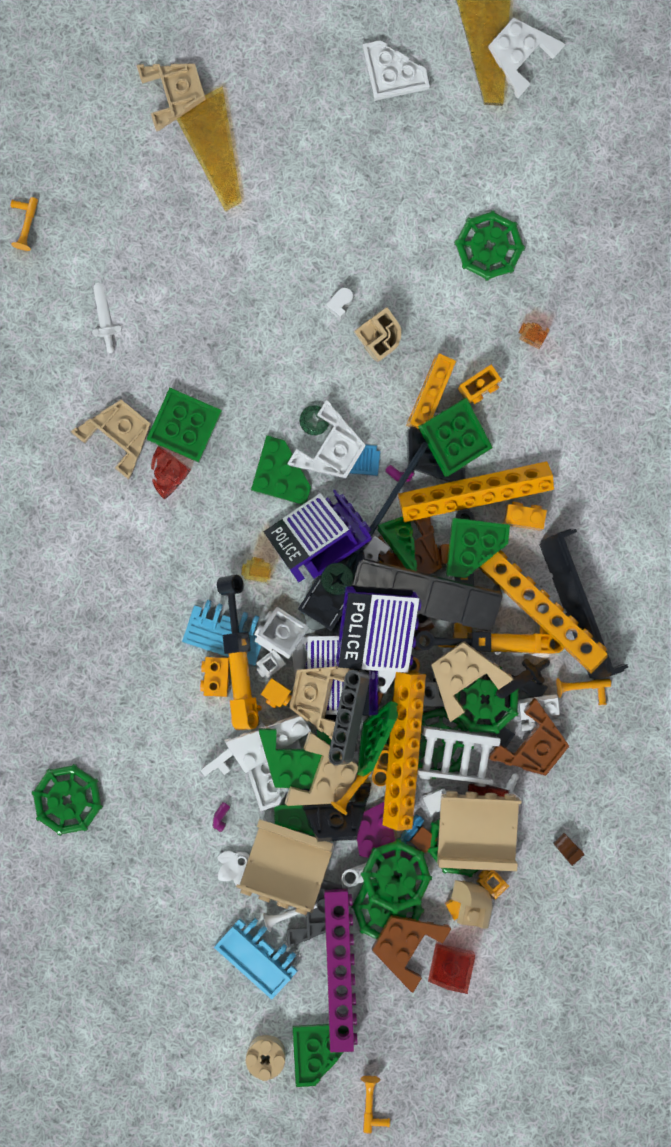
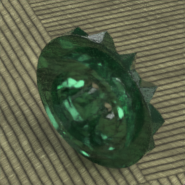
(307, 427)
(336, 569)

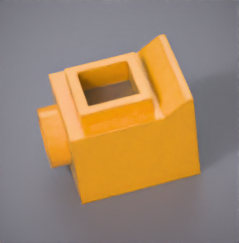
(492, 883)

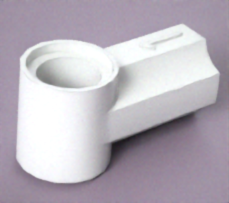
(356, 870)

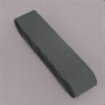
(346, 707)

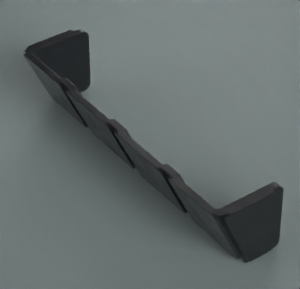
(439, 596)
(573, 596)

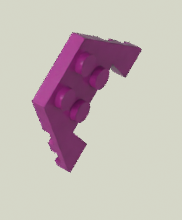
(374, 834)

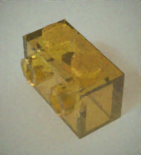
(256, 571)

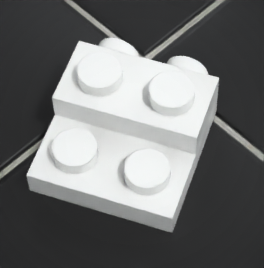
(280, 632)

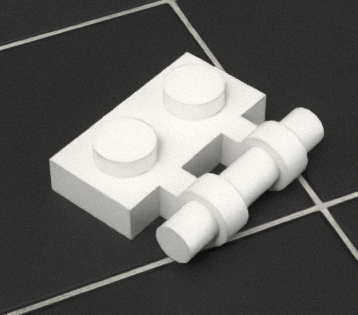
(548, 703)

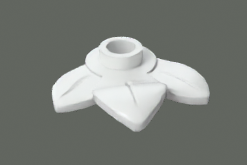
(231, 868)

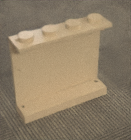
(478, 831)
(286, 867)

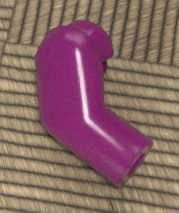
(396, 475)
(219, 815)

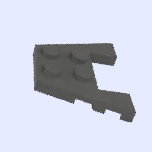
(315, 920)

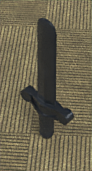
(532, 672)

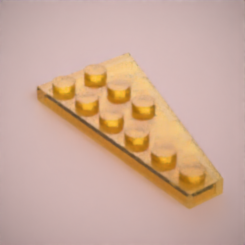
(482, 24)
(210, 139)

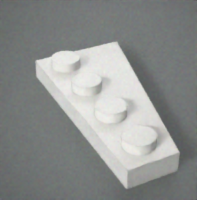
(249, 748)

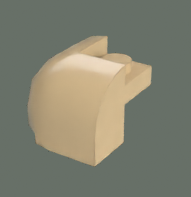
(380, 334)
(475, 904)

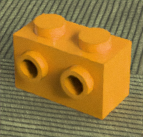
(480, 384)
(525, 517)
(216, 676)
(276, 694)

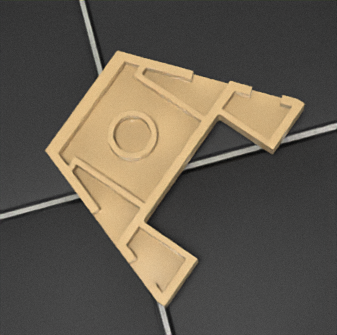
(181, 89)
(124, 428)
(461, 668)
(312, 695)
(329, 781)

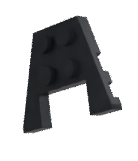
(427, 463)
(530, 688)
(331, 824)

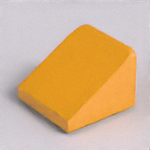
(454, 908)

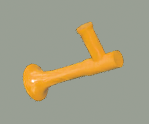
(21, 243)
(600, 684)
(341, 804)
(369, 1121)

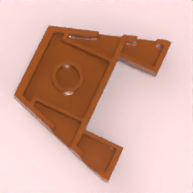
(425, 550)
(541, 747)
(400, 940)

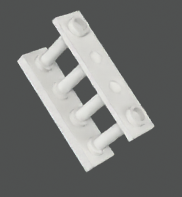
(450, 737)

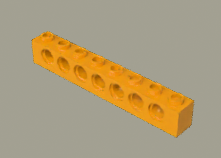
(476, 491)
(589, 661)
(404, 751)

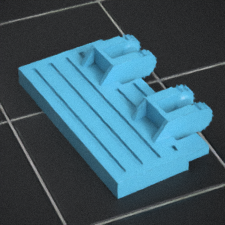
(209, 633)
(255, 959)

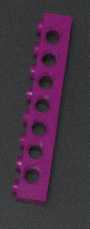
(338, 1041)

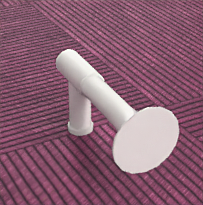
(271, 920)

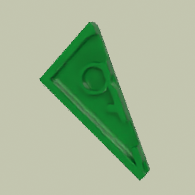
(400, 539)

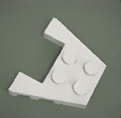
(515, 45)
(338, 451)

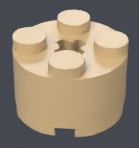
(265, 1068)

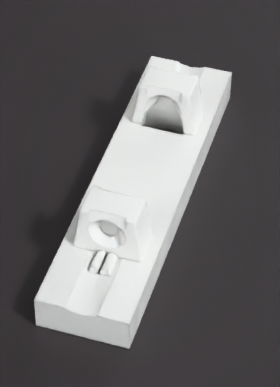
(220, 762)

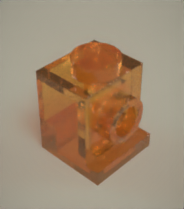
(533, 334)

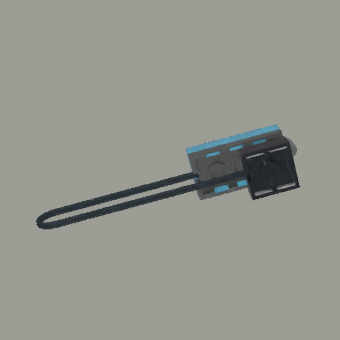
(324, 608)

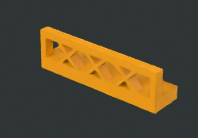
(431, 390)

